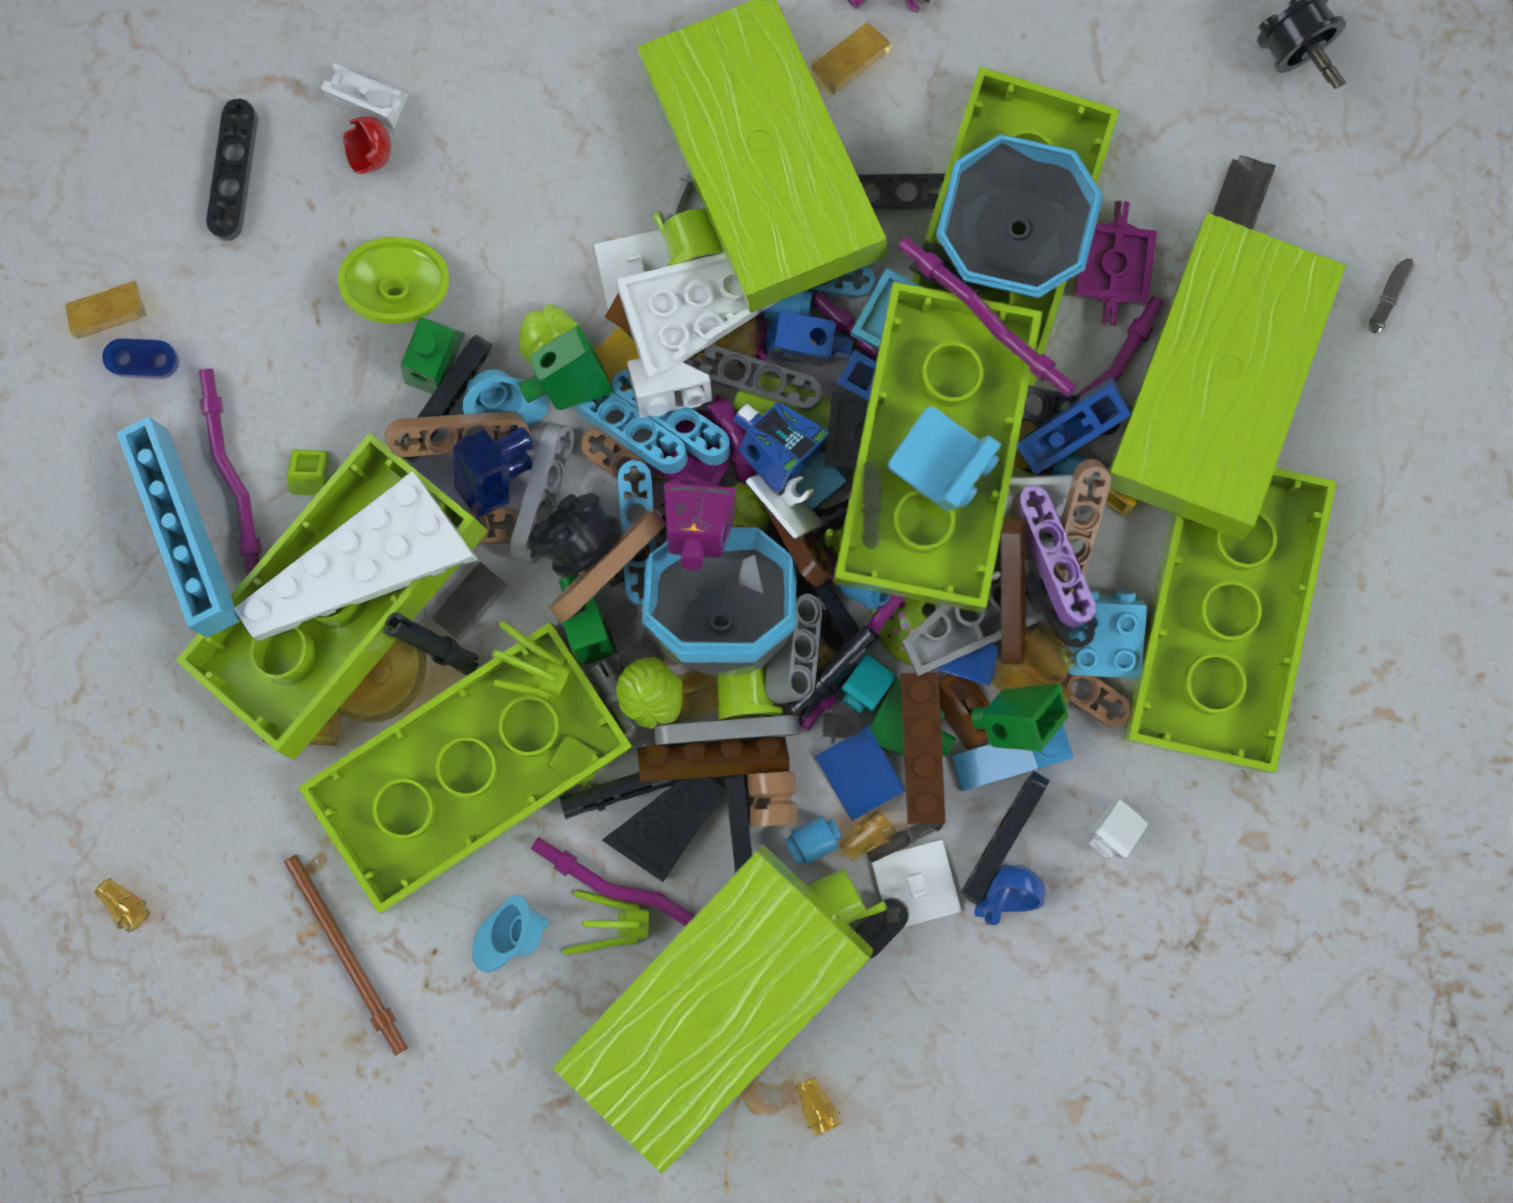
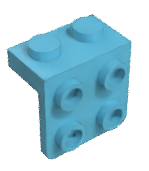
(943, 459)
(1117, 637)

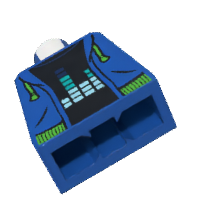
(790, 336)
(779, 443)

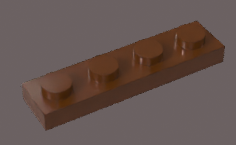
(922, 748)
(713, 759)

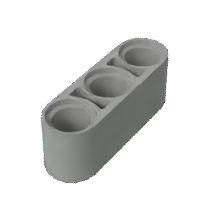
(794, 667)

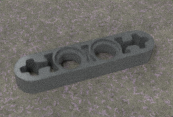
(754, 371)

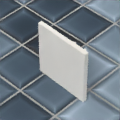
(629, 257)
(787, 505)
(919, 879)

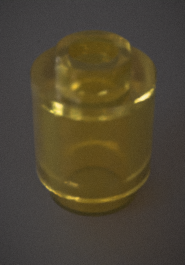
(1048, 653)

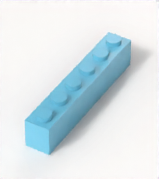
(178, 527)

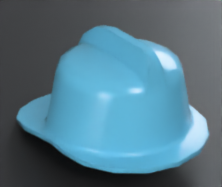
(499, 392)
(508, 933)

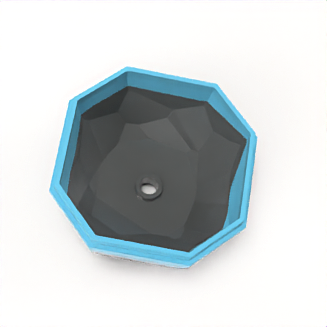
(1026, 185)
(744, 589)

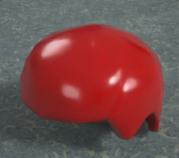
(367, 145)

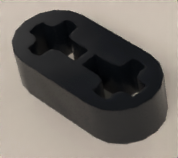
(890, 931)

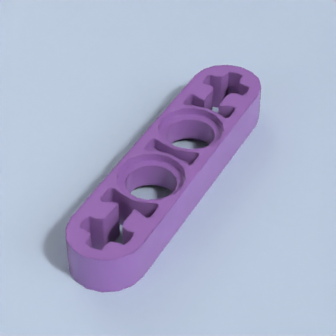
(1060, 554)

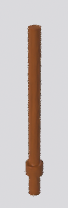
(381, 1017)

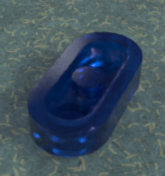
(142, 358)

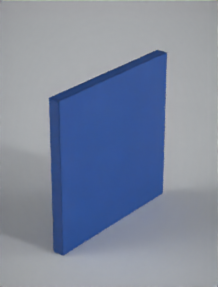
(860, 773)

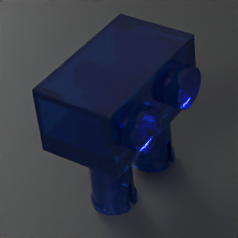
(486, 466)

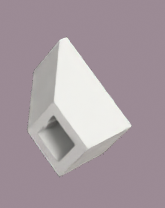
(673, 390)
(1116, 830)

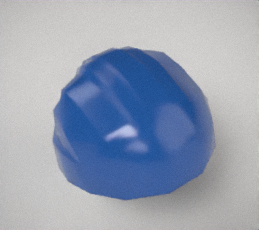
(1011, 890)

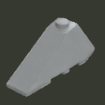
(957, 631)

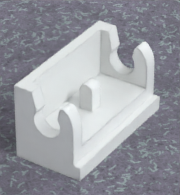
(364, 95)

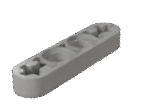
(542, 489)
(727, 729)

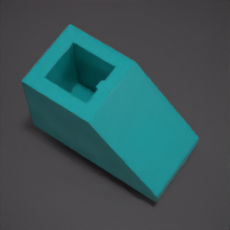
(866, 685)

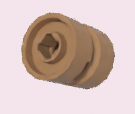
(772, 799)

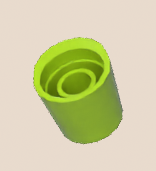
(688, 235)
(745, 696)
(843, 896)

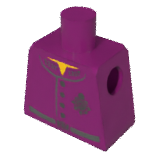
(698, 521)

